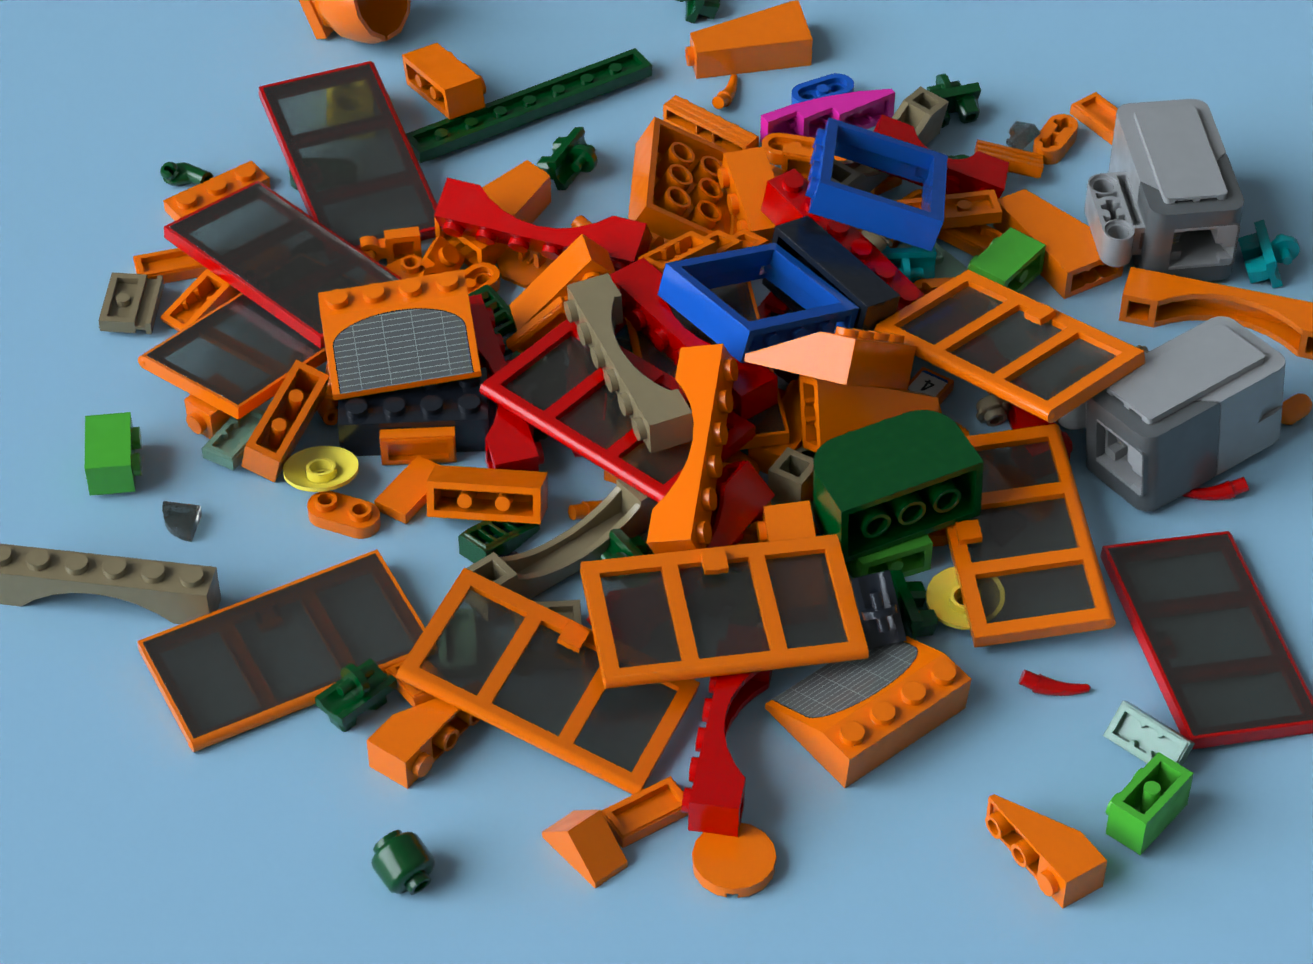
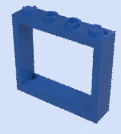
(868, 210)
(687, 287)

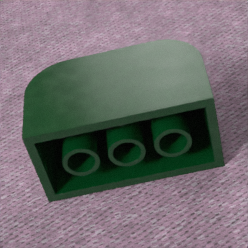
(895, 482)

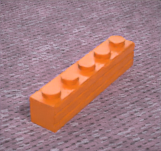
(707, 125)

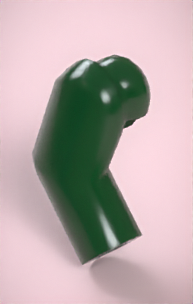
(183, 173)

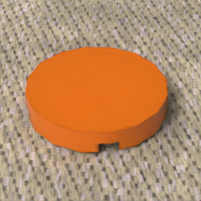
(734, 863)

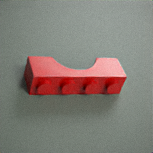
(963, 175)

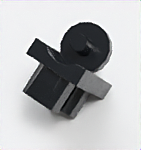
(878, 609)

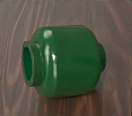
(403, 862)

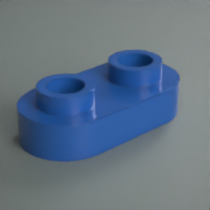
(821, 87)

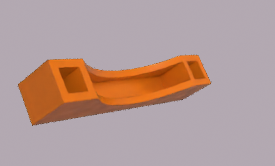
(1164, 298)
(685, 513)

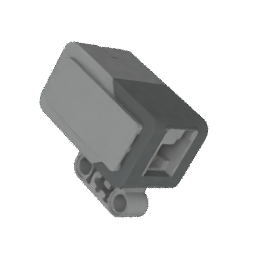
(1167, 193)
(1184, 414)

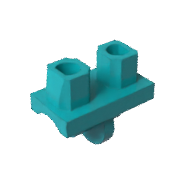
(1280, 250)
(913, 261)

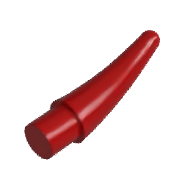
(1219, 492)
(1046, 686)

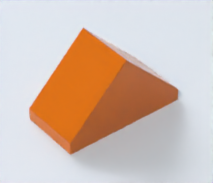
(587, 845)

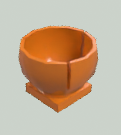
(357, 19)

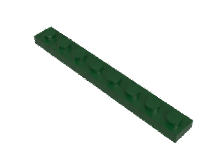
(529, 105)

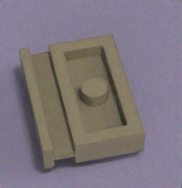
(131, 303)

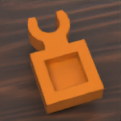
(394, 245)
(441, 257)

